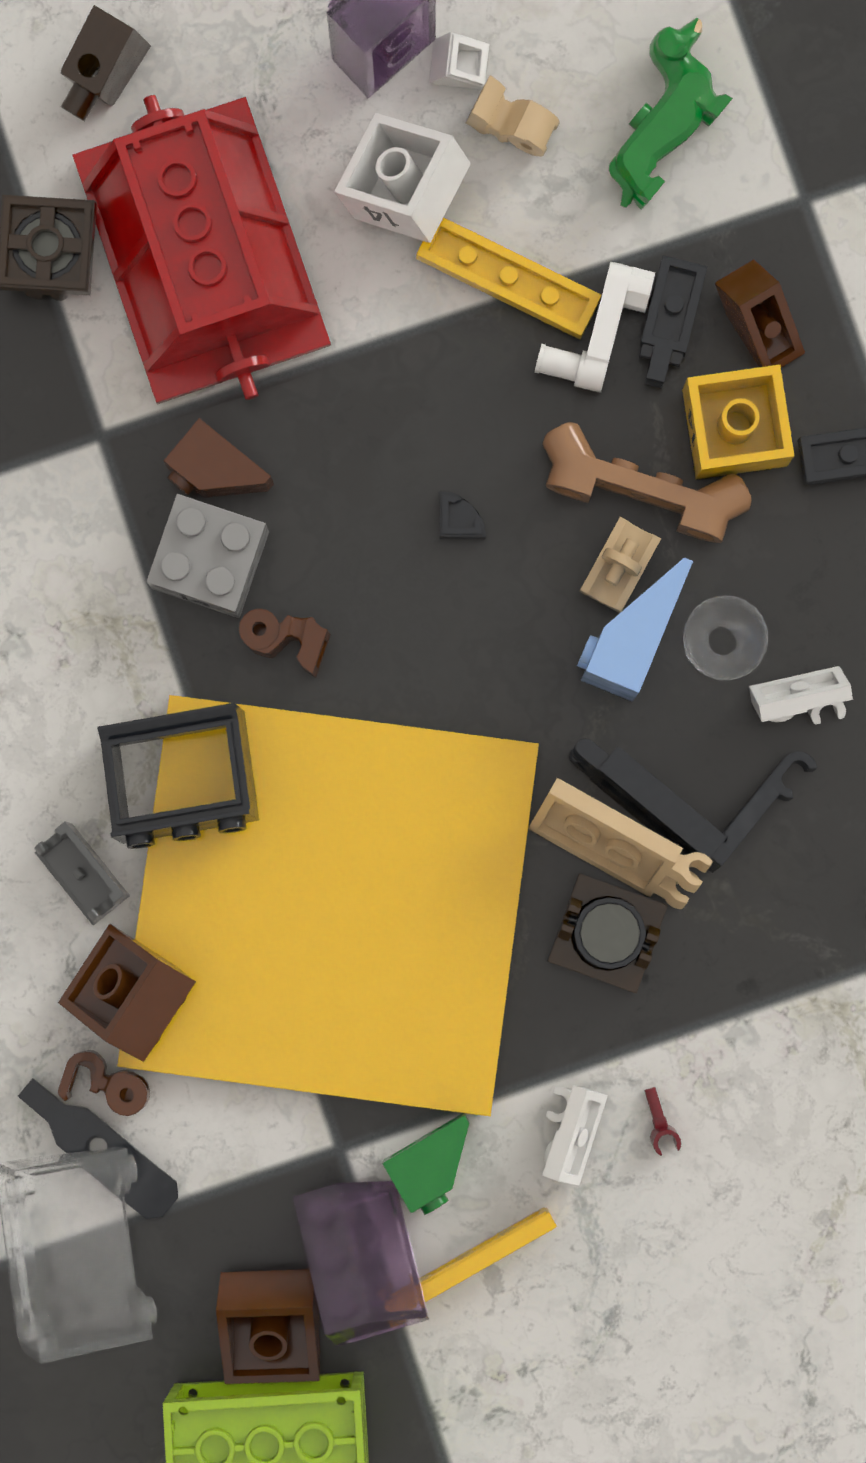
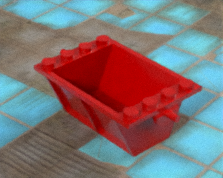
(201, 248)

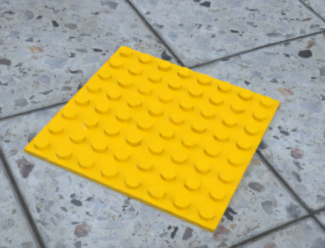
(354, 924)

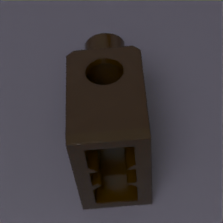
(102, 45)

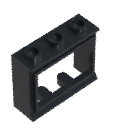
(186, 822)

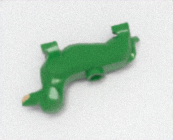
(674, 118)

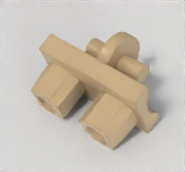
(620, 565)

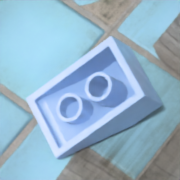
(628, 643)

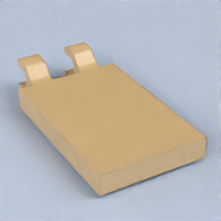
(617, 844)

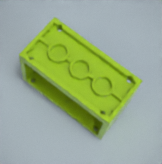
(268, 1422)

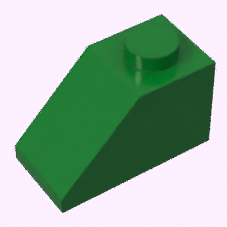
(428, 1166)

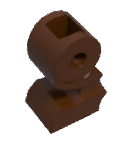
(268, 637)

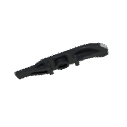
(76, 1128)

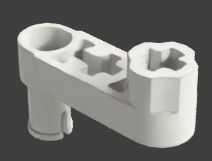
(623, 288)

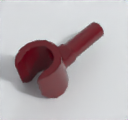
(659, 1121)

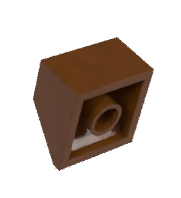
(126, 993)
(268, 1326)

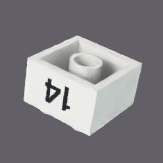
(402, 177)

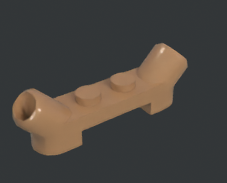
(702, 511)

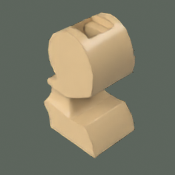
(519, 122)

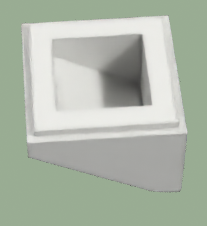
(459, 61)

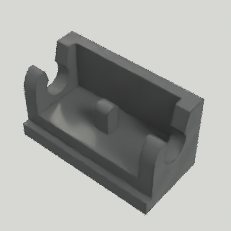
(81, 872)

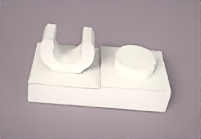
(800, 694)
(572, 1143)

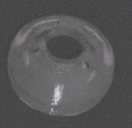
(742, 621)

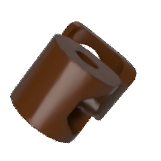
(124, 1090)

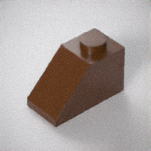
(760, 315)
(213, 465)

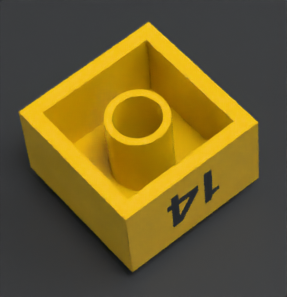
(738, 421)

